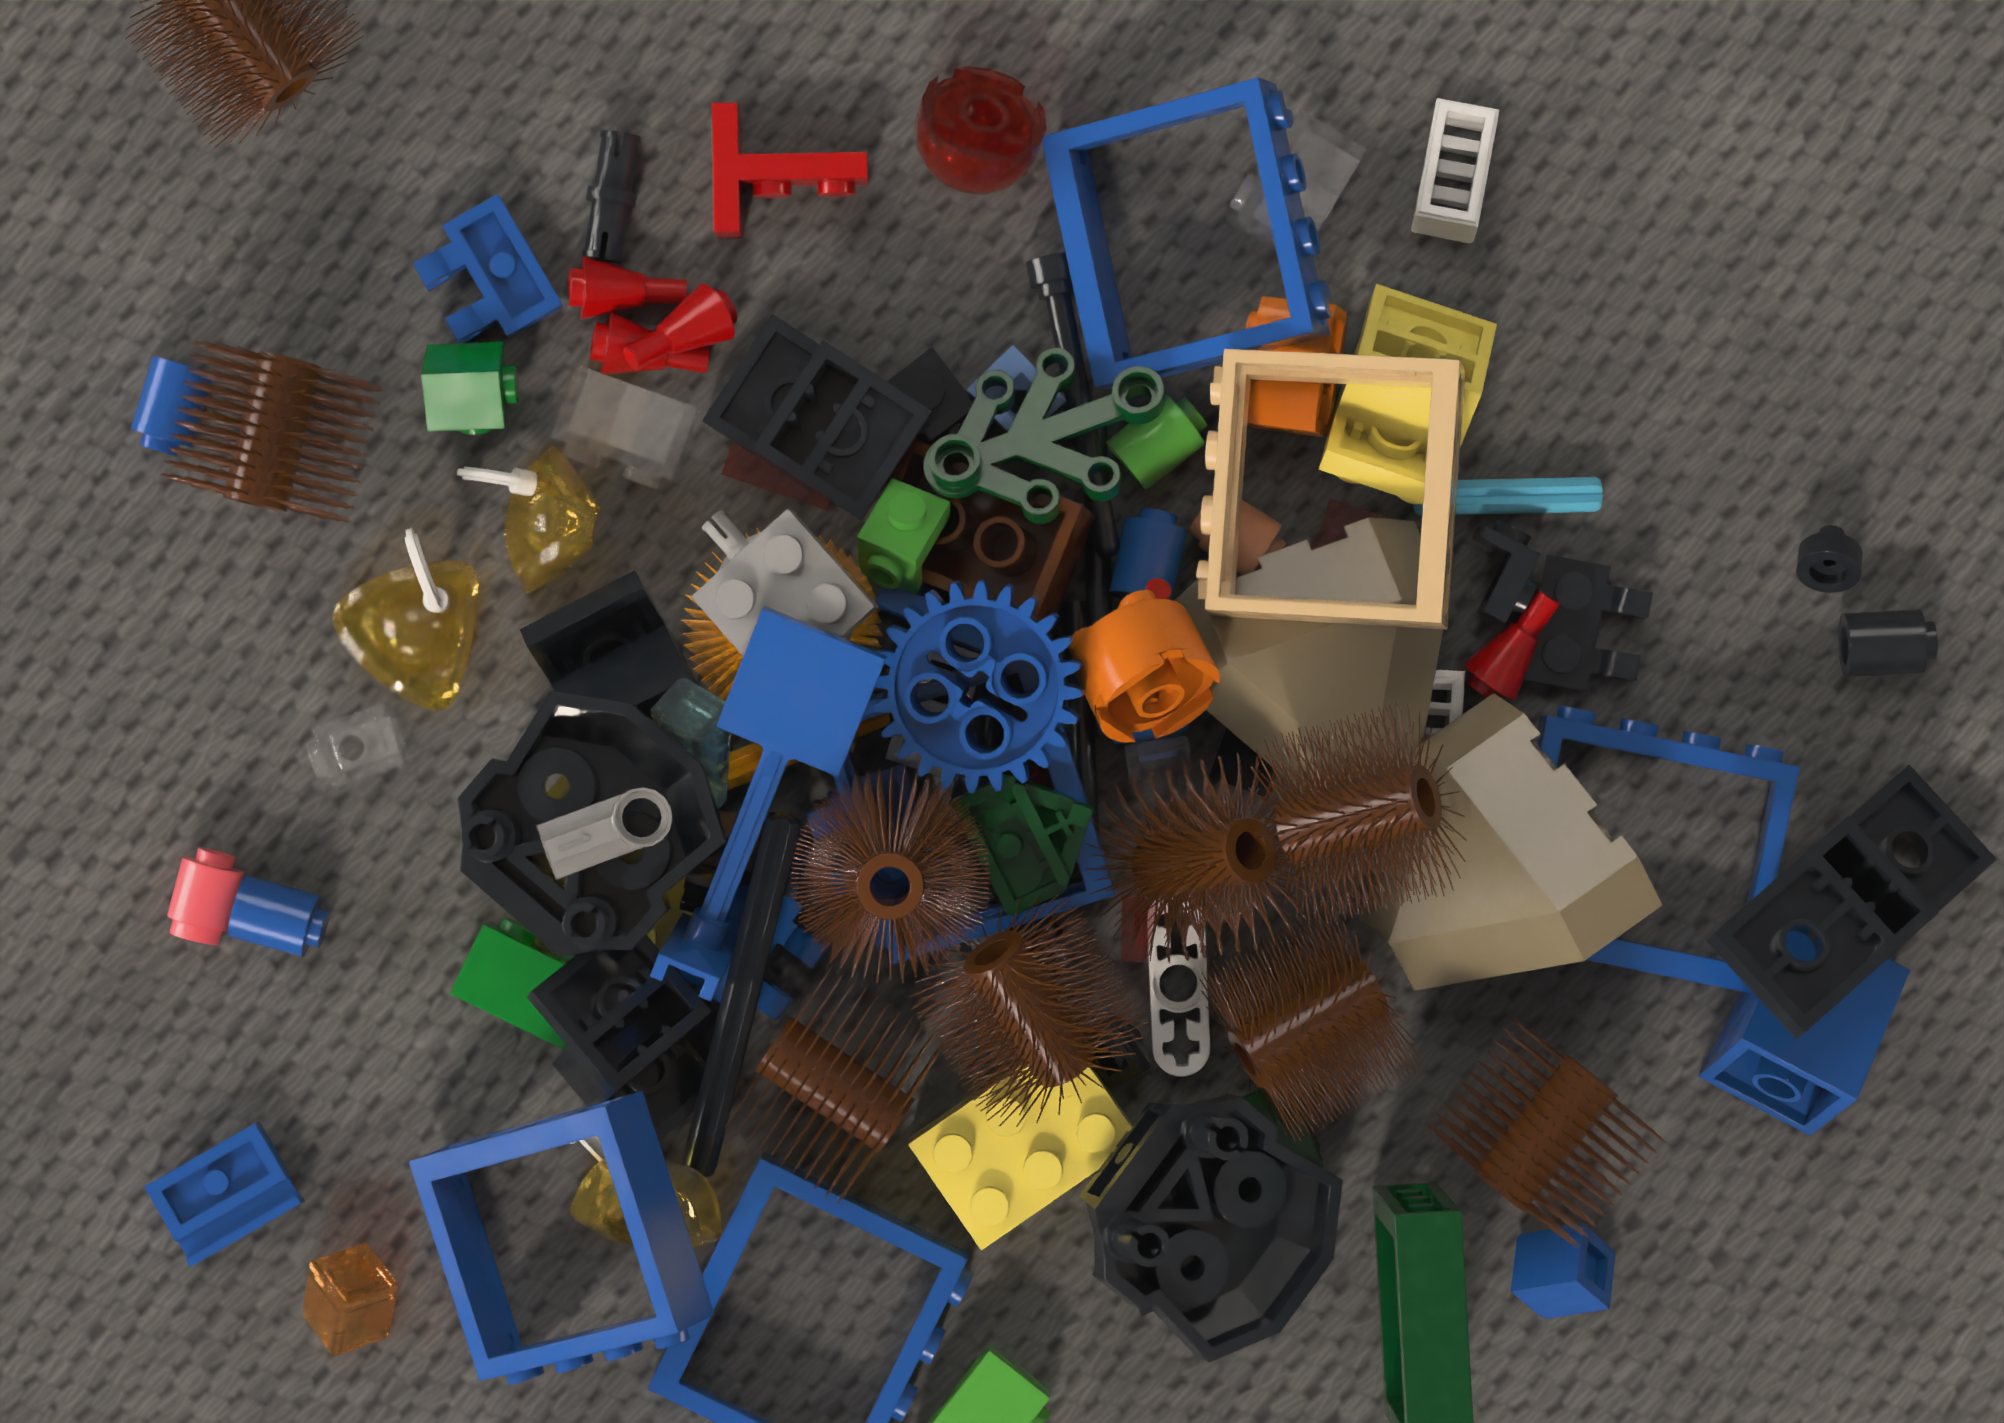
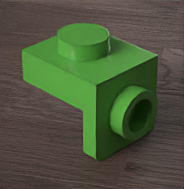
(900, 536)

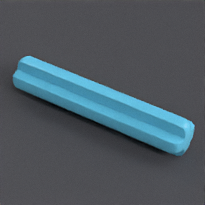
(1527, 496)

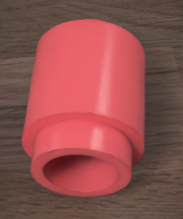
(204, 896)

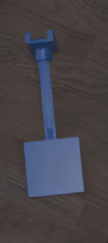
(801, 701)

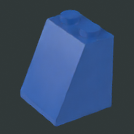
(1822, 1070)

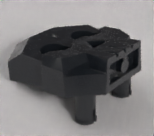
(602, 753)
(1250, 1253)

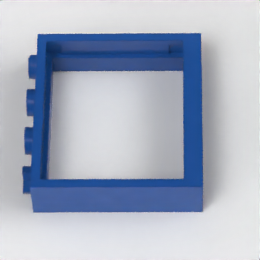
(1090, 257)
(1702, 752)
(1065, 780)
(650, 1216)
(921, 1341)

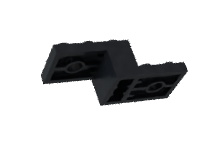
(1851, 901)

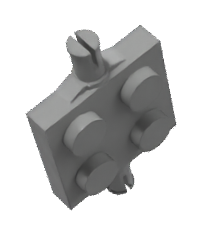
(779, 570)

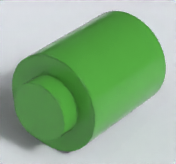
(1161, 445)

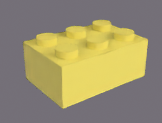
(1010, 1172)

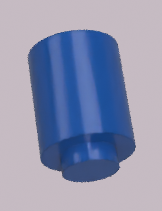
(160, 401)
(1148, 550)
(277, 916)

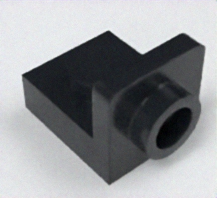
(936, 388)

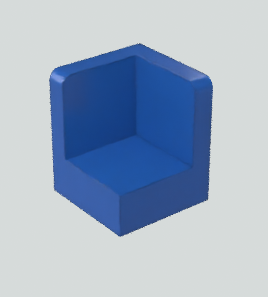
(1560, 1278)

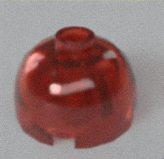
(978, 130)

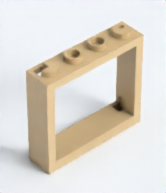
(1227, 456)

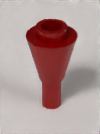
(609, 288)
(697, 322)
(619, 332)
(1505, 659)

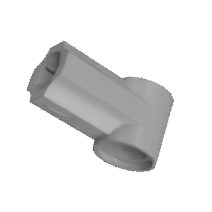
(598, 833)

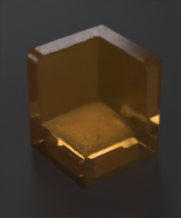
(349, 1299)

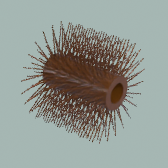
(252, 47)
(272, 430)
(1358, 814)
(1199, 860)
(886, 898)
(1029, 1009)
(1308, 1023)
(838, 1086)
(1544, 1135)

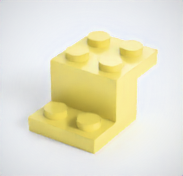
(1383, 430)

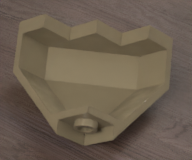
(1313, 672)
(1538, 869)

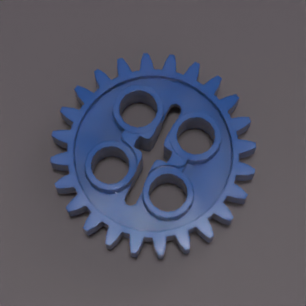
(1008, 636)

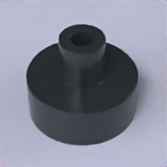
(1829, 561)

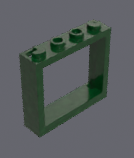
(1422, 1304)

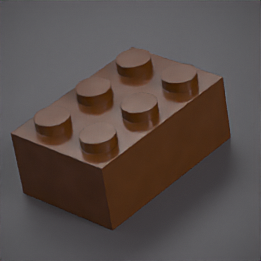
(998, 543)

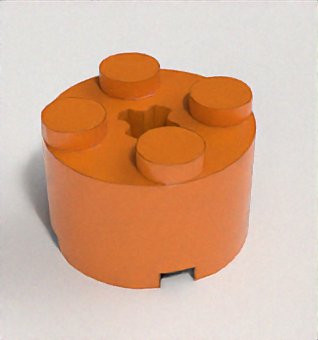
(1144, 667)

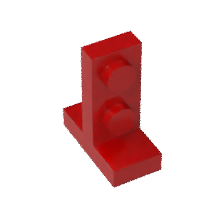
(771, 173)

